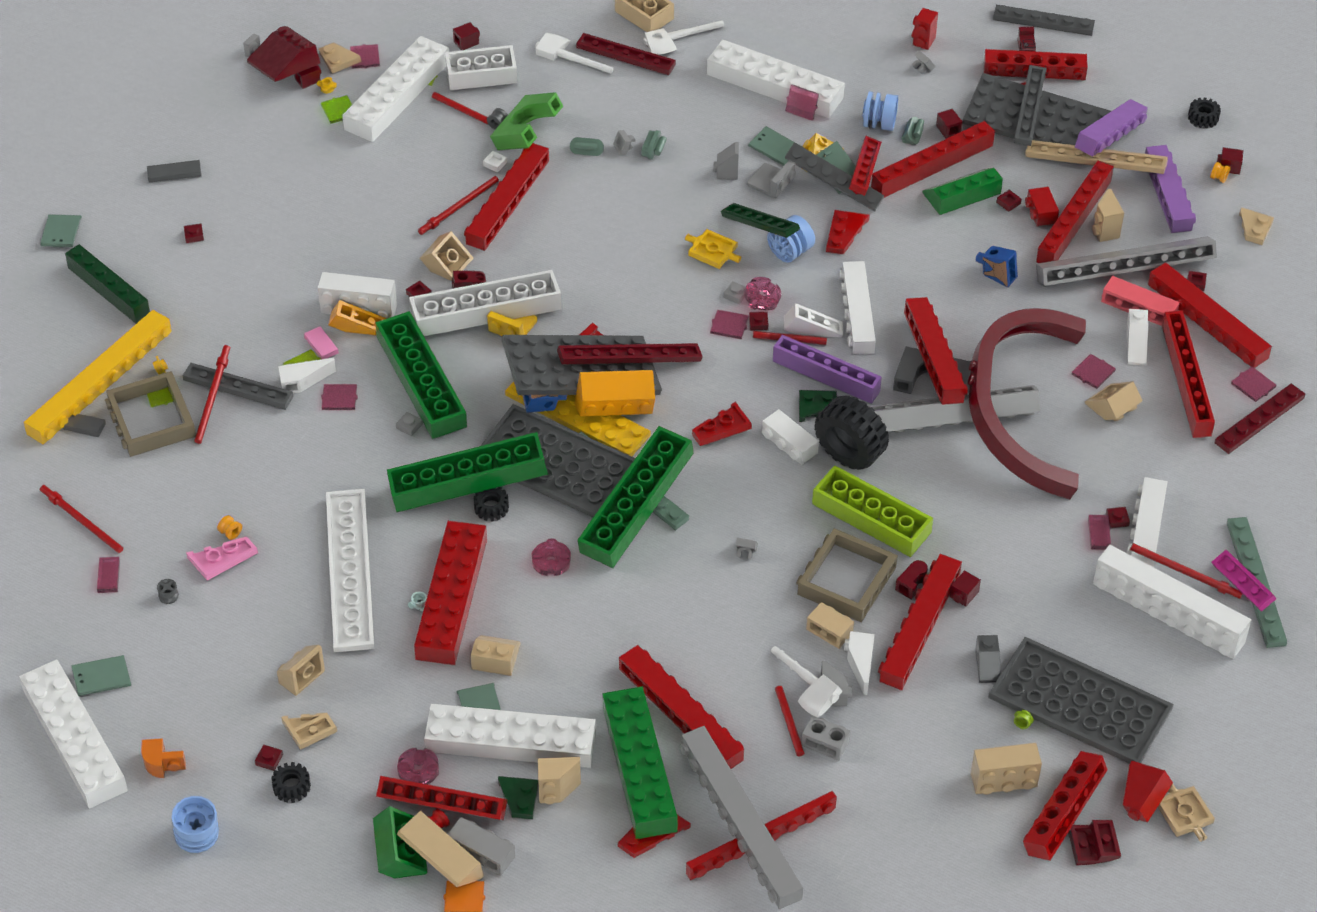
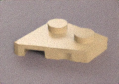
(338, 57)
(1255, 225)
(309, 728)

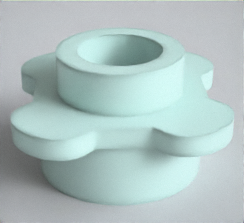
(418, 600)

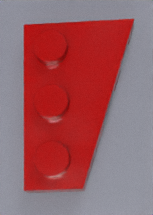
(844, 229)
(724, 425)
(636, 847)

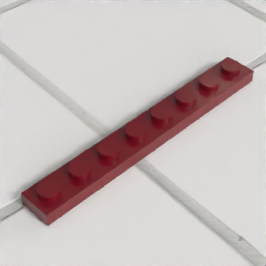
(629, 353)

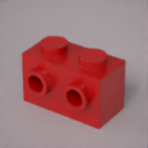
(925, 28)
(1042, 206)

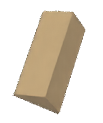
(441, 850)

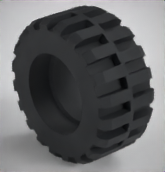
(851, 432)

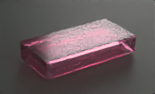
(1099, 532)
(108, 574)

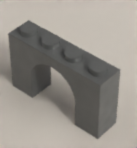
(913, 366)

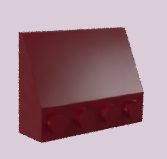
(284, 54)

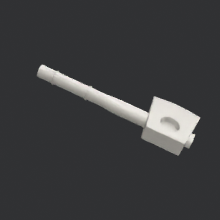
(661, 42)
(554, 45)
(819, 694)

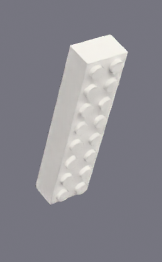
(772, 76)
(395, 89)
(471, 304)
(1171, 601)
(73, 734)
(508, 734)

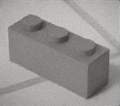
(483, 845)

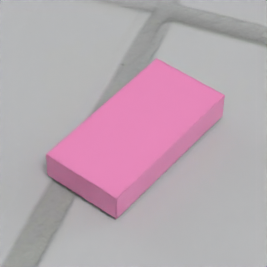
(321, 343)

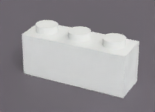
(790, 437)

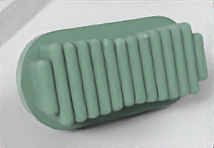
(913, 131)
(653, 144)
(586, 146)

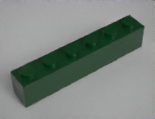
(107, 283)

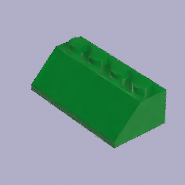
(964, 190)

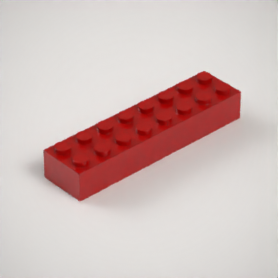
(450, 593)

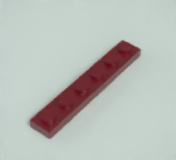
(626, 54)
(1259, 418)

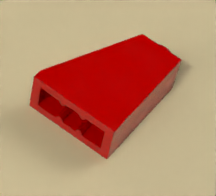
(1144, 790)

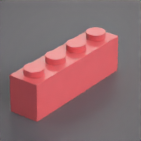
(1131, 296)

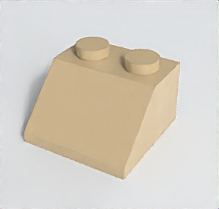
(1108, 218)
(446, 256)
(1115, 400)
(494, 655)
(301, 669)
(557, 778)

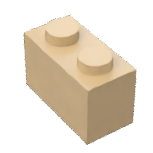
(829, 625)

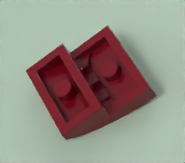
(1094, 842)

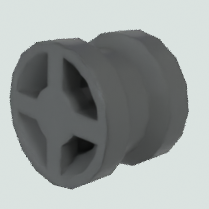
(496, 118)
(167, 591)

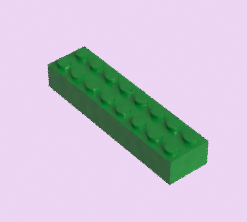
(421, 375)
(466, 472)
(635, 497)
(639, 763)

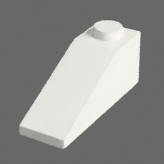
(811, 323)
(1137, 337)
(860, 657)

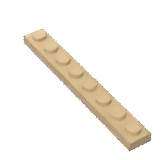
(1116, 158)

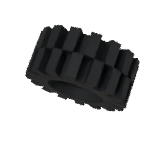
(1207, 106)
(491, 511)
(293, 792)

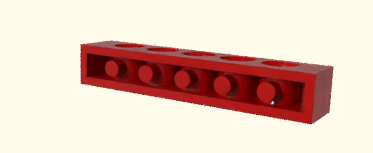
(1016, 64)
(442, 798)
(1065, 805)

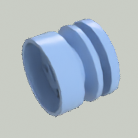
(880, 111)
(791, 247)
(195, 824)

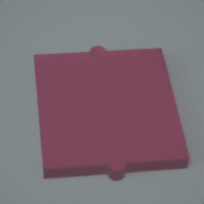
(369, 55)
(802, 102)
(729, 324)
(1093, 371)
(1253, 384)
(339, 396)

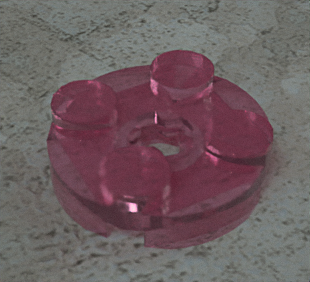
(761, 302)
(551, 548)
(413, 757)

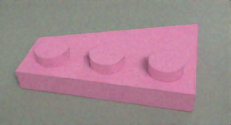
(219, 559)

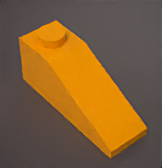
(353, 319)

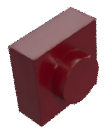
(1008, 200)
(193, 233)
(1197, 279)
(417, 289)
(758, 321)
(1118, 517)
(268, 757)

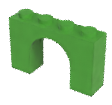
(514, 130)

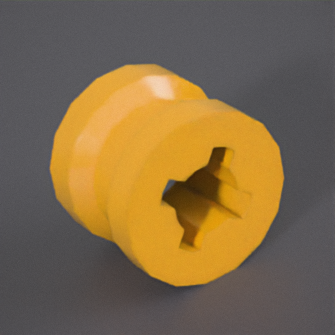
(1220, 172)
(229, 527)

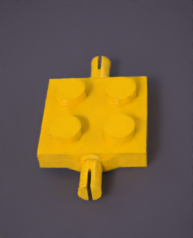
(712, 248)

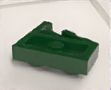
(813, 402)
(520, 795)

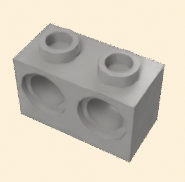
(824, 740)

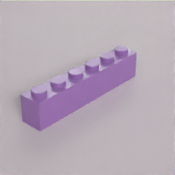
(1111, 127)
(1171, 193)
(827, 369)

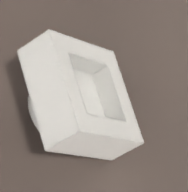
(495, 161)

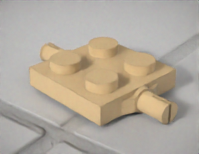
(1186, 812)

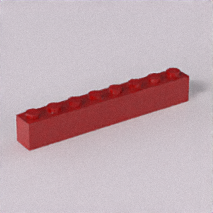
(933, 159)
(506, 196)
(1075, 213)
(1210, 315)
(935, 351)
(1188, 374)
(920, 622)
(677, 702)

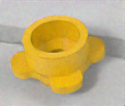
(327, 85)
(160, 366)

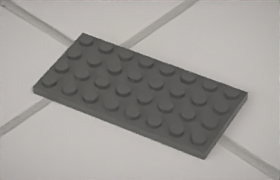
(1057, 120)
(539, 369)
(577, 467)
(1081, 701)

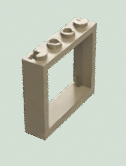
(156, 439)
(841, 604)

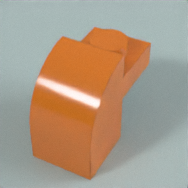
(158, 761)

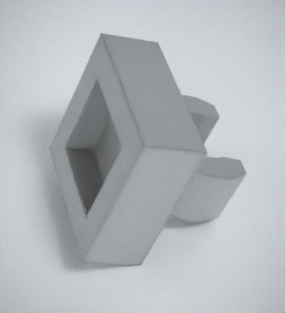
(924, 61)
(623, 142)
(746, 545)

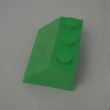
(393, 854)

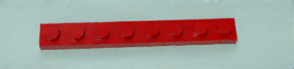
(786, 823)

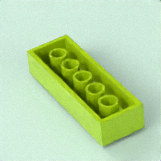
(872, 511)

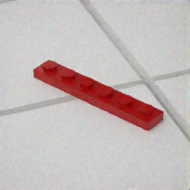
(865, 165)

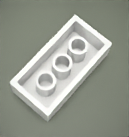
(481, 67)
(367, 293)

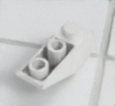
(303, 375)

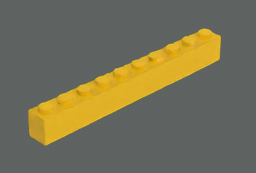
(97, 376)

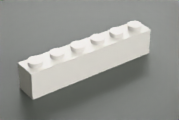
(858, 307)
(1149, 517)

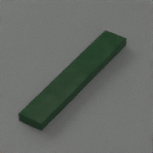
(760, 220)

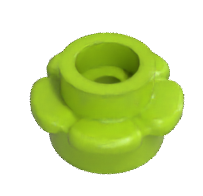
(1023, 719)

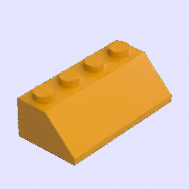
(615, 393)

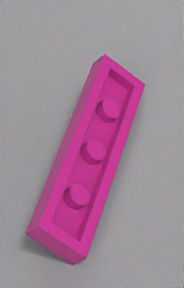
(1243, 580)

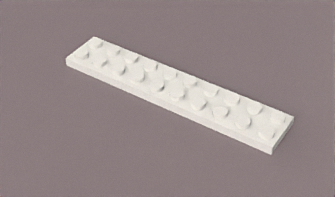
(349, 571)

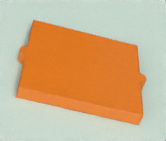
(465, 897)

